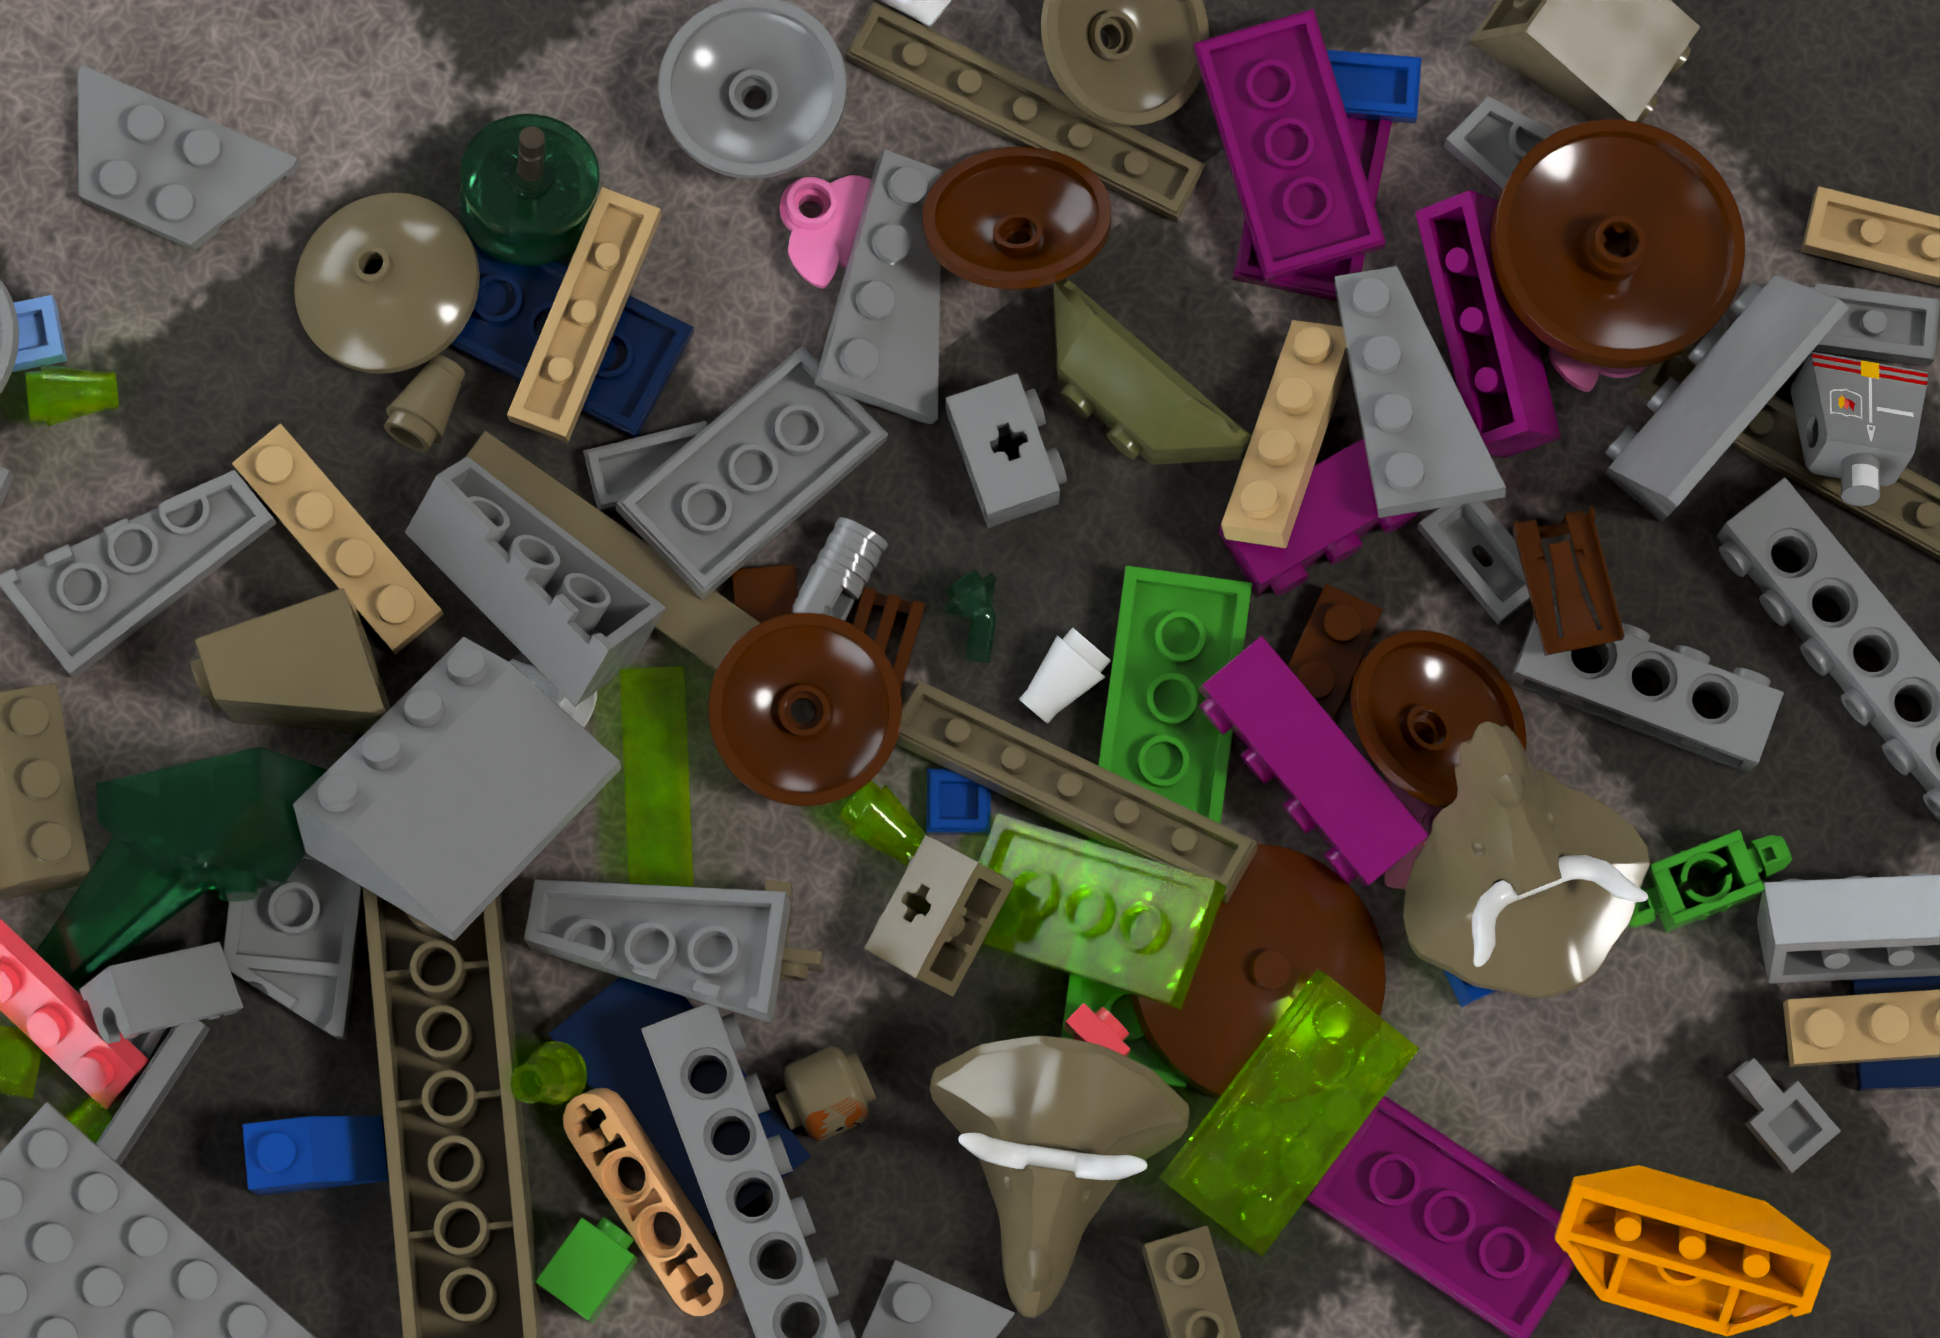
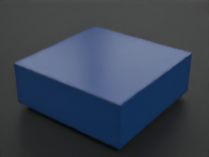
(956, 805)

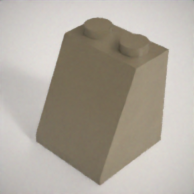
(1591, 53)
(295, 668)

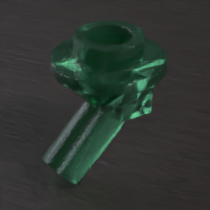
(973, 599)

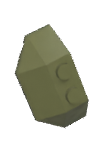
(1134, 390)

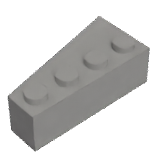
(534, 580)

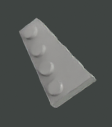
(888, 305)
(1410, 413)
(116, 582)
(683, 940)

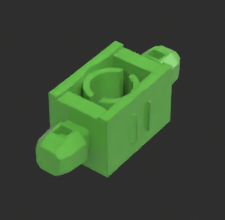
(1743, 866)

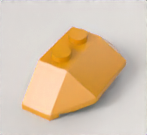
(1689, 1250)

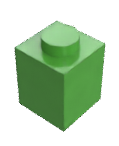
(589, 1267)

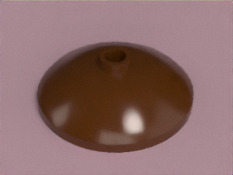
(1017, 218)
(852, 699)
(1420, 701)

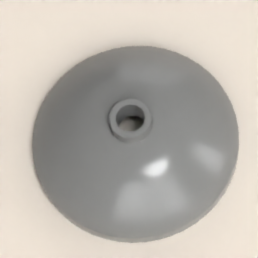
(744, 50)

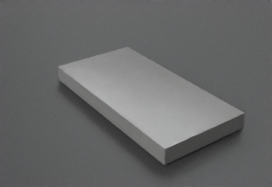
(750, 474)

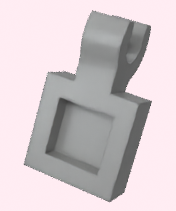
(1787, 1121)

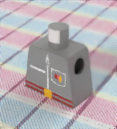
(1858, 421)

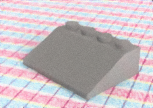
(1722, 393)
(454, 790)

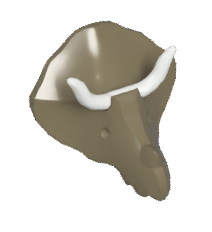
(1521, 876)
(1054, 1139)

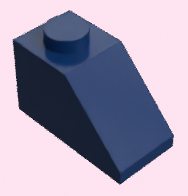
(314, 1153)

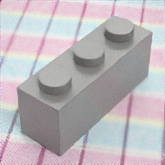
(1850, 928)

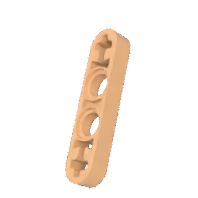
(640, 1207)

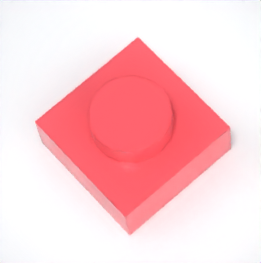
(1097, 1028)

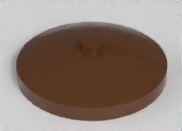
(1617, 243)
(1258, 957)

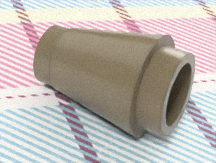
(424, 407)

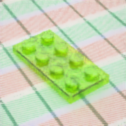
(1099, 911)
(1289, 1112)

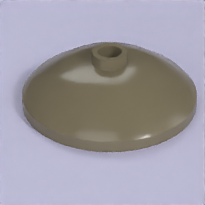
(1143, 70)
(405, 308)

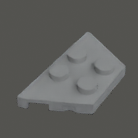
(166, 163)
(300, 943)

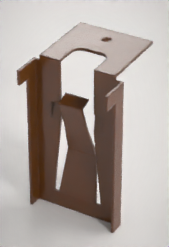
(1575, 617)

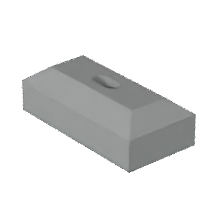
(1470, 526)

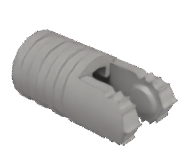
(840, 570)

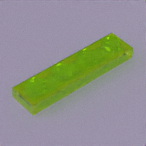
(657, 776)

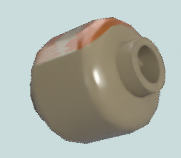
(825, 1093)

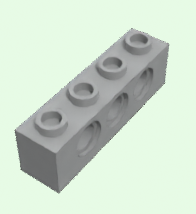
(1670, 717)

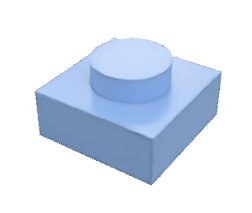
(39, 333)

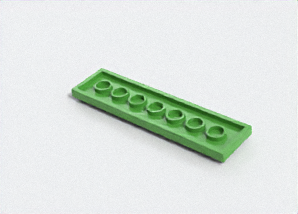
(1167, 644)

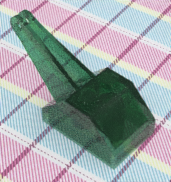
(174, 837)

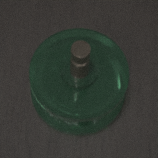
(527, 188)

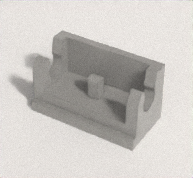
(162, 992)

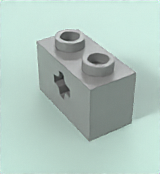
(1004, 486)

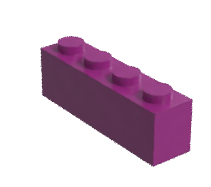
(1488, 345)
(1329, 525)
(1311, 762)

